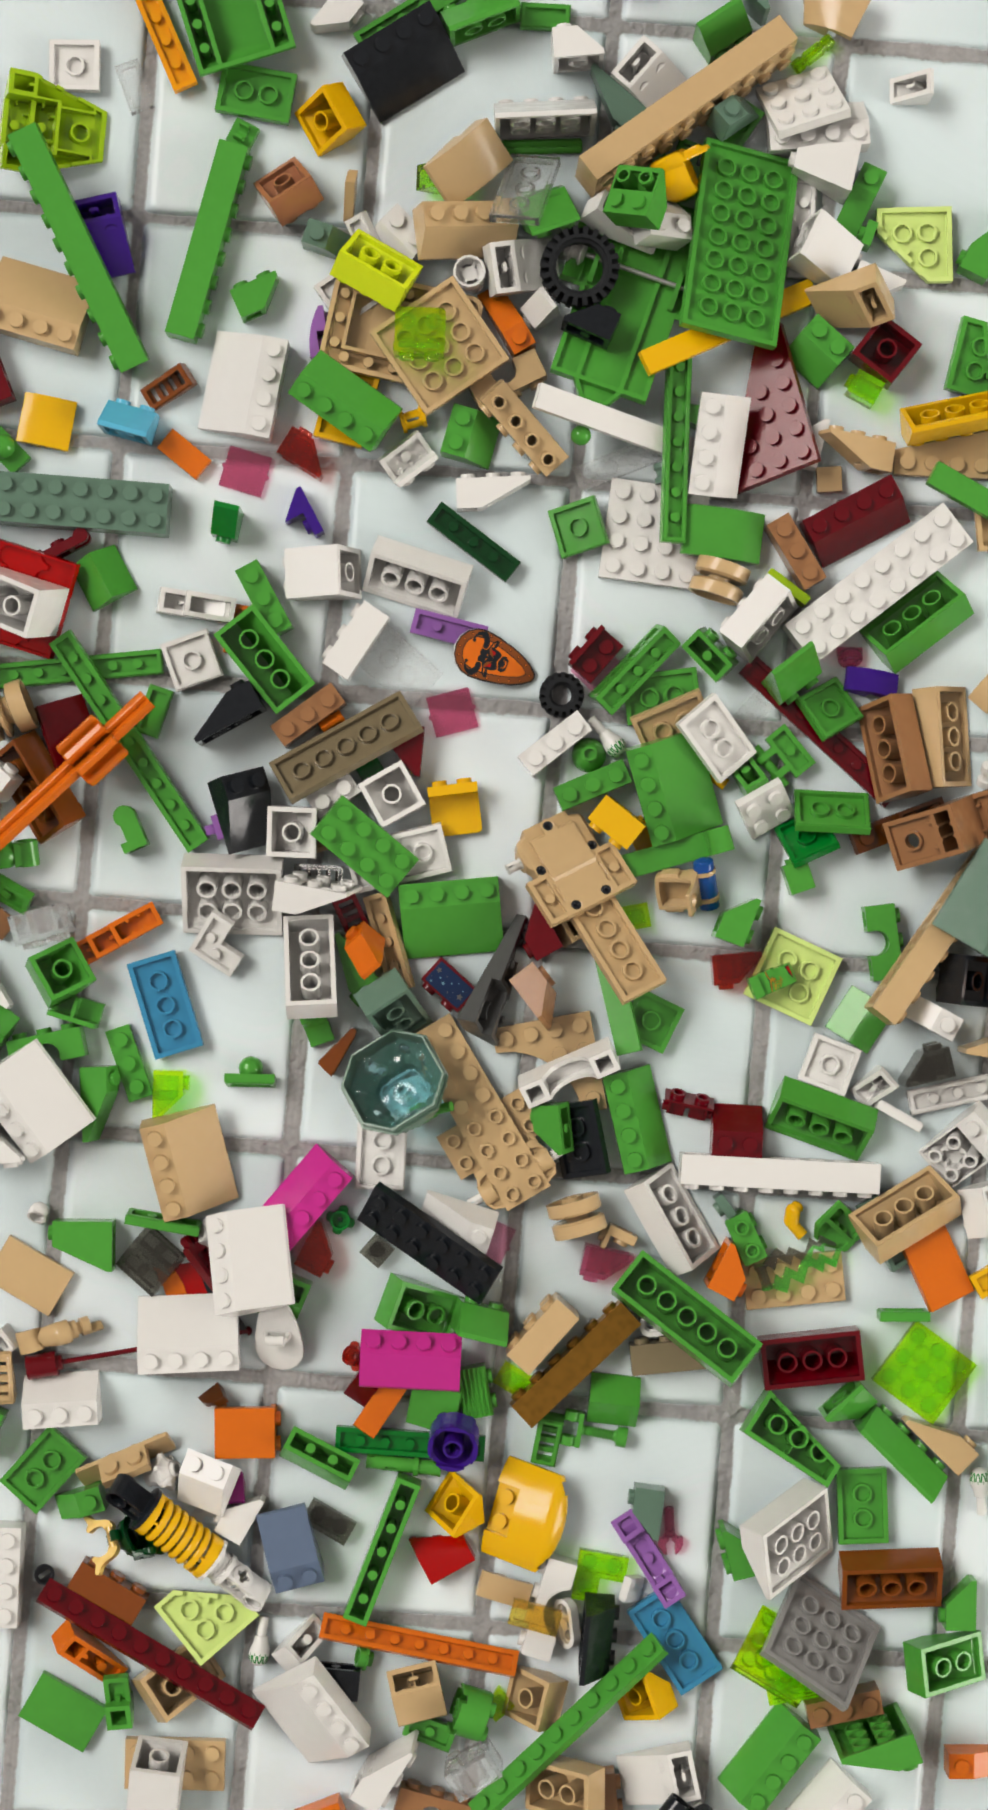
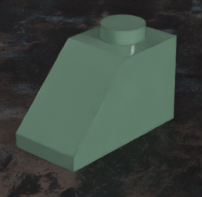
(730, 117)
(323, 238)
(647, 1506)

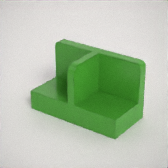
(79, 1011)

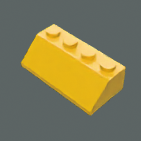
(944, 419)

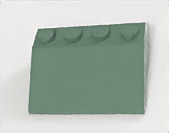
(966, 908)

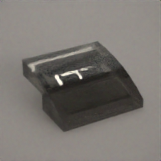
(151, 1260)

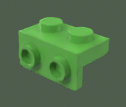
(745, 1237)

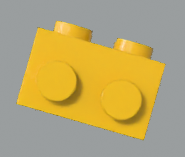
(455, 806)

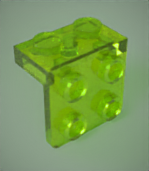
(419, 333)

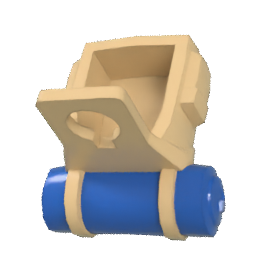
(688, 888)

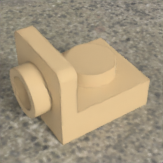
(621, 1236)

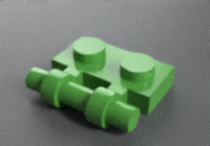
(789, 751)

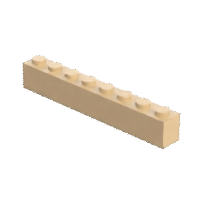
(914, 964)

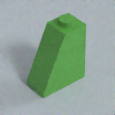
(86, 1239)

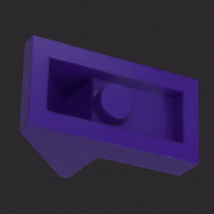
(301, 508)

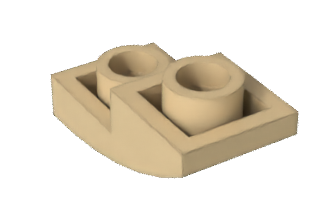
(501, 1588)

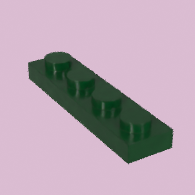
(473, 542)

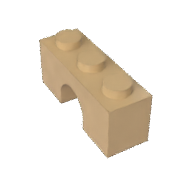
(528, 374)

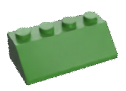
(345, 401)
(917, 621)
(264, 659)
(821, 1118)
(636, 1119)
(902, 1451)
(769, 1758)

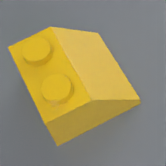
(330, 118)
(616, 822)

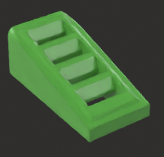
(552, 1423)

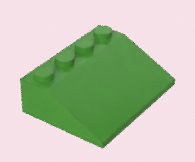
(673, 789)
(451, 917)
(877, 1741)

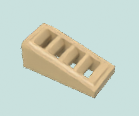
(8, 1391)

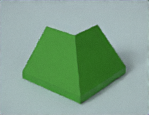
(848, 1403)

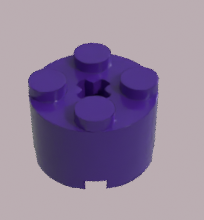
(453, 1441)

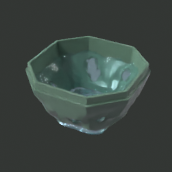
(395, 1082)

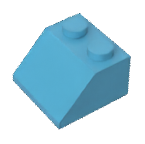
(129, 422)

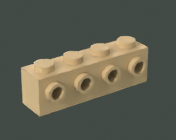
(523, 427)

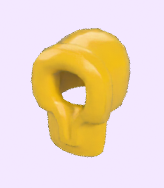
(679, 172)

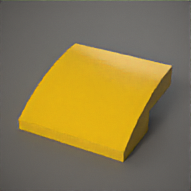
(46, 421)

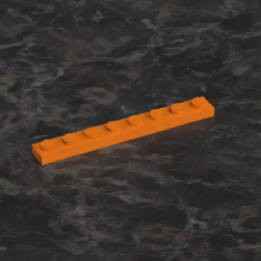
(420, 1645)

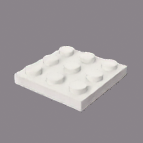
(802, 102)

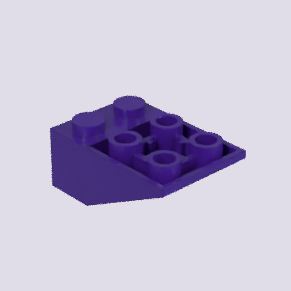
(108, 229)

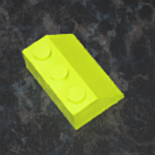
(375, 270)

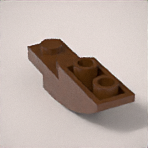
(877, 837)

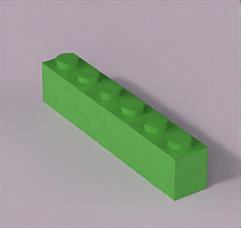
(382, 1548)

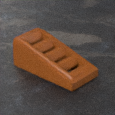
(173, 394)
(335, 1055)

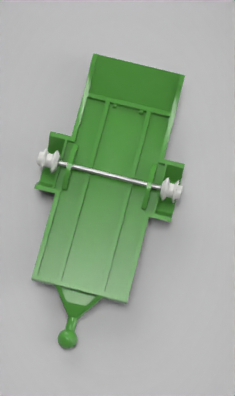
(648, 305)

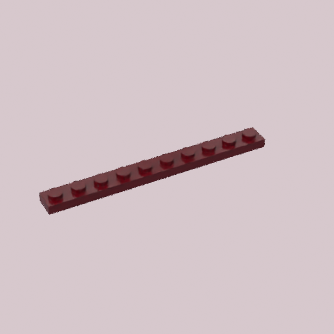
(150, 1654)

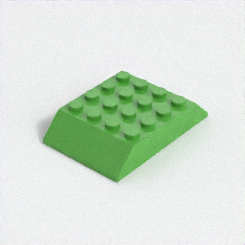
(234, 31)

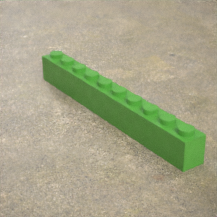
(78, 247)

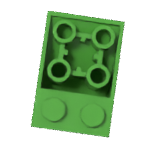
(558, 214)

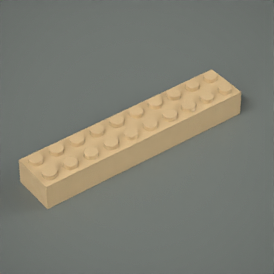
(687, 105)

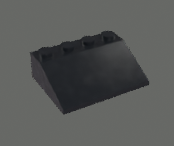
(403, 62)

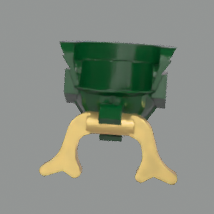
(120, 1538)

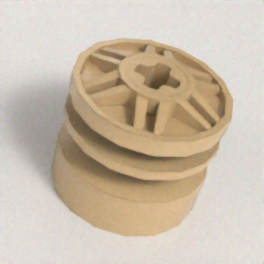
(16, 709)

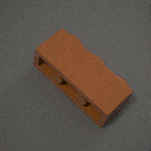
(109, 1591)

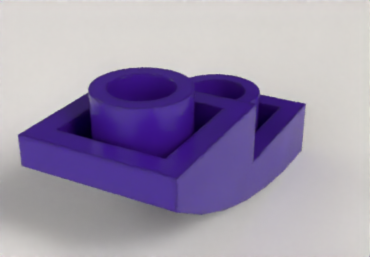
(870, 682)

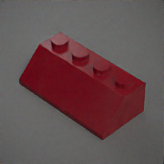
(855, 521)
(811, 1358)

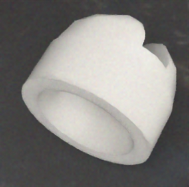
(38, 1213)

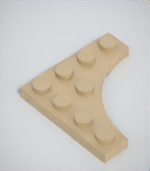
(565, 1036)

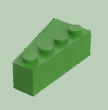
(784, 1435)

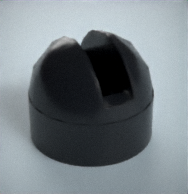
(40, 1569)

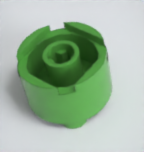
(471, 1712)

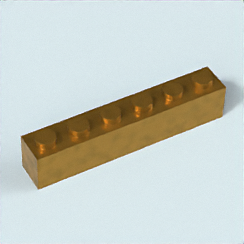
(574, 1363)

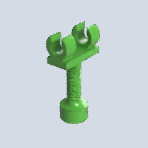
(618, 1436)

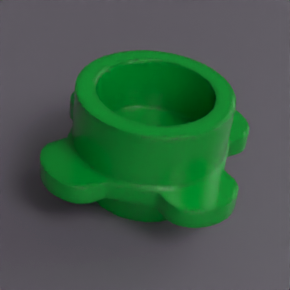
(338, 1226)

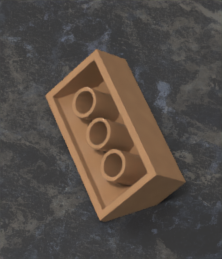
(894, 748)

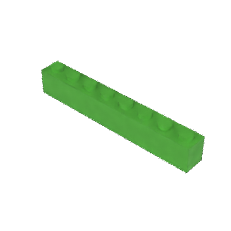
(208, 241)

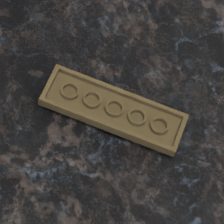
(346, 747)

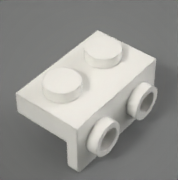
(408, 459)

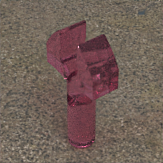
(670, 1532)

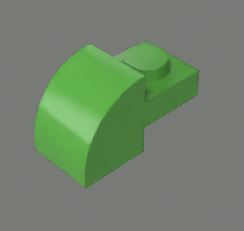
(119, 1701)

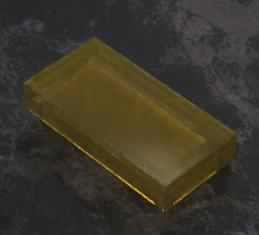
(535, 1617)

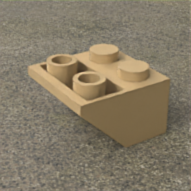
(416, 1693)

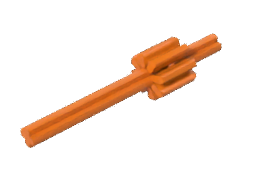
(88, 753)

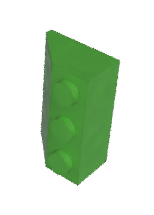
(478, 18)

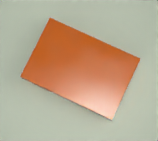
(938, 1269)

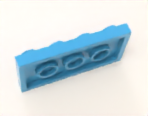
(165, 1004)
(689, 1655)

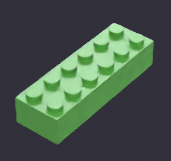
(686, 1318)

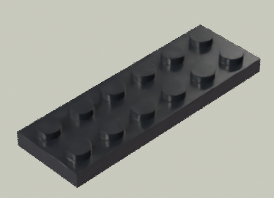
(429, 1243)

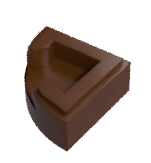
(214, 1396)

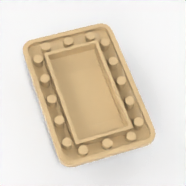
(348, 332)

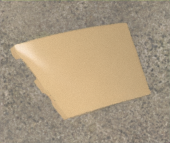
(834, 15)

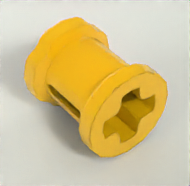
(415, 423)

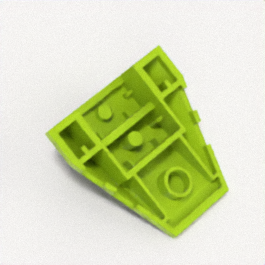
(68, 122)

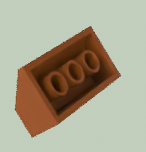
(34, 766)
(890, 1578)

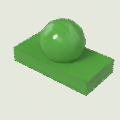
(11, 453)
(250, 1075)

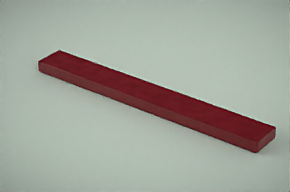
(837, 748)

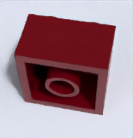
(885, 352)

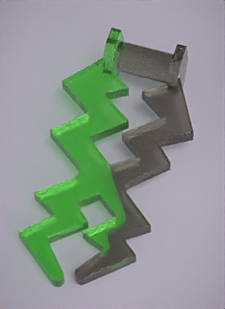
(782, 1284)

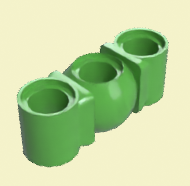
(20, 854)

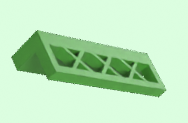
(635, 668)

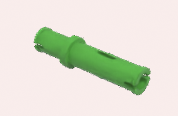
(403, 1464)

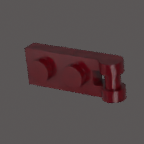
(63, 548)

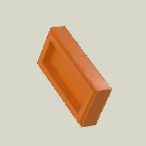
(184, 454)

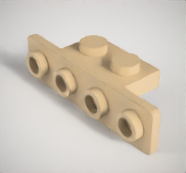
(129, 1461)

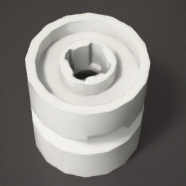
(470, 274)

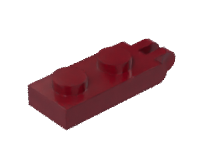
(198, 1256)

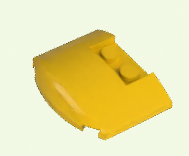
(526, 1515)

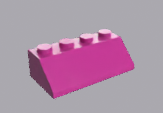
(310, 1191)
(410, 1360)

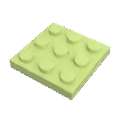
(812, 968)

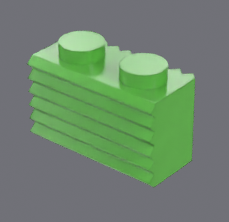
(476, 1397)

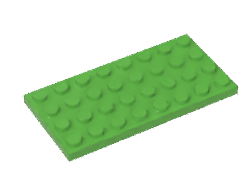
(739, 245)

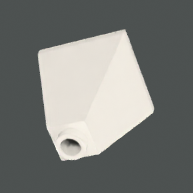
(827, 167)

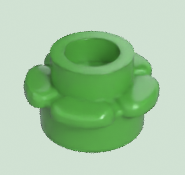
(363, 1658)

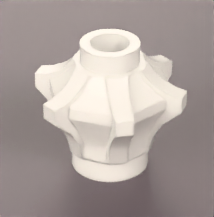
(163, 1472)

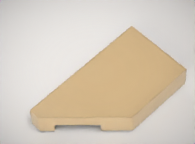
(350, 194)

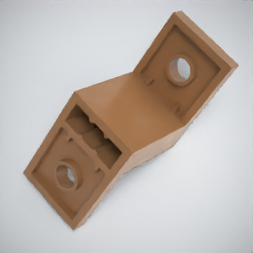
(941, 831)

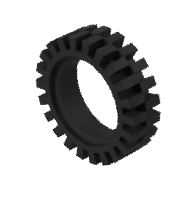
(575, 237)

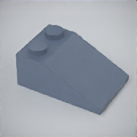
(290, 1548)

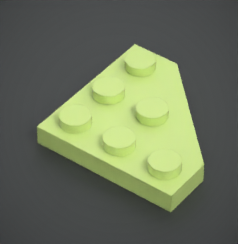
(920, 239)
(204, 1620)

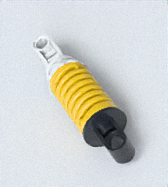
(187, 1541)

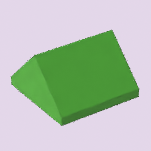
(104, 577)
(613, 1399)

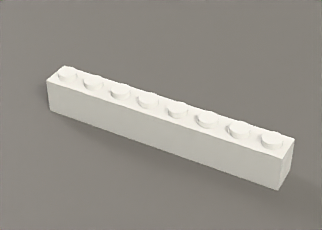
(780, 1173)

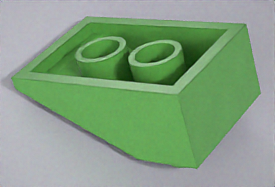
(794, 674)
(415, 1306)
(943, 1662)

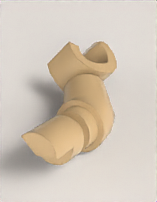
(55, 1334)

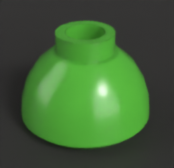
(588, 754)

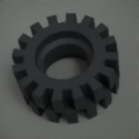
(552, 682)

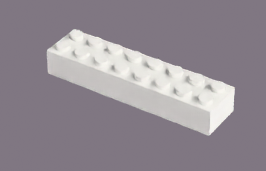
(879, 582)

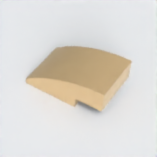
(468, 162)

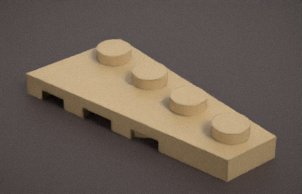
(961, 453)

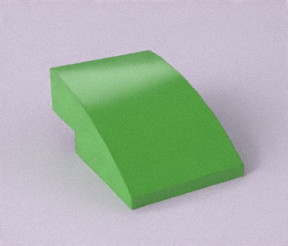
(723, 533)

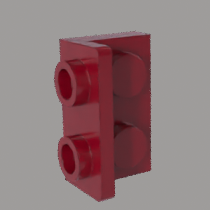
(594, 654)

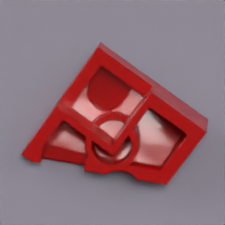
(442, 1555)

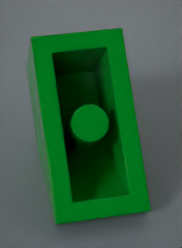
(226, 522)

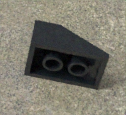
(233, 710)
(242, 808)

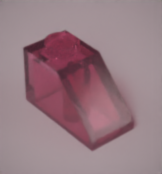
(602, 1263)

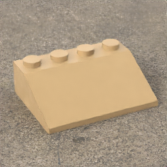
(41, 306)
(188, 1161)

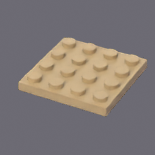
(469, 350)

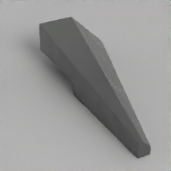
(485, 1004)

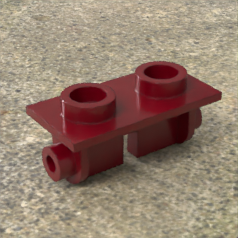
(699, 1105)

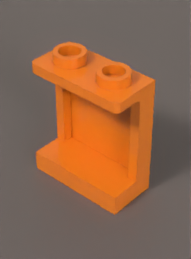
(247, 1432)

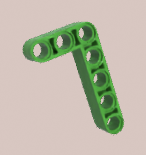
(679, 852)

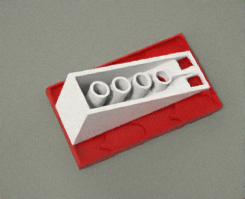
(33, 597)

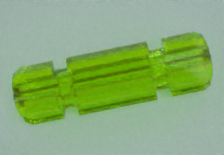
(813, 53)

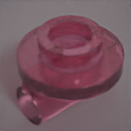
(849, 656)

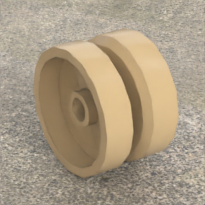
(719, 580)
(576, 1216)

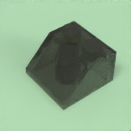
(928, 1065)

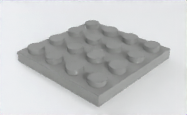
(820, 1641)

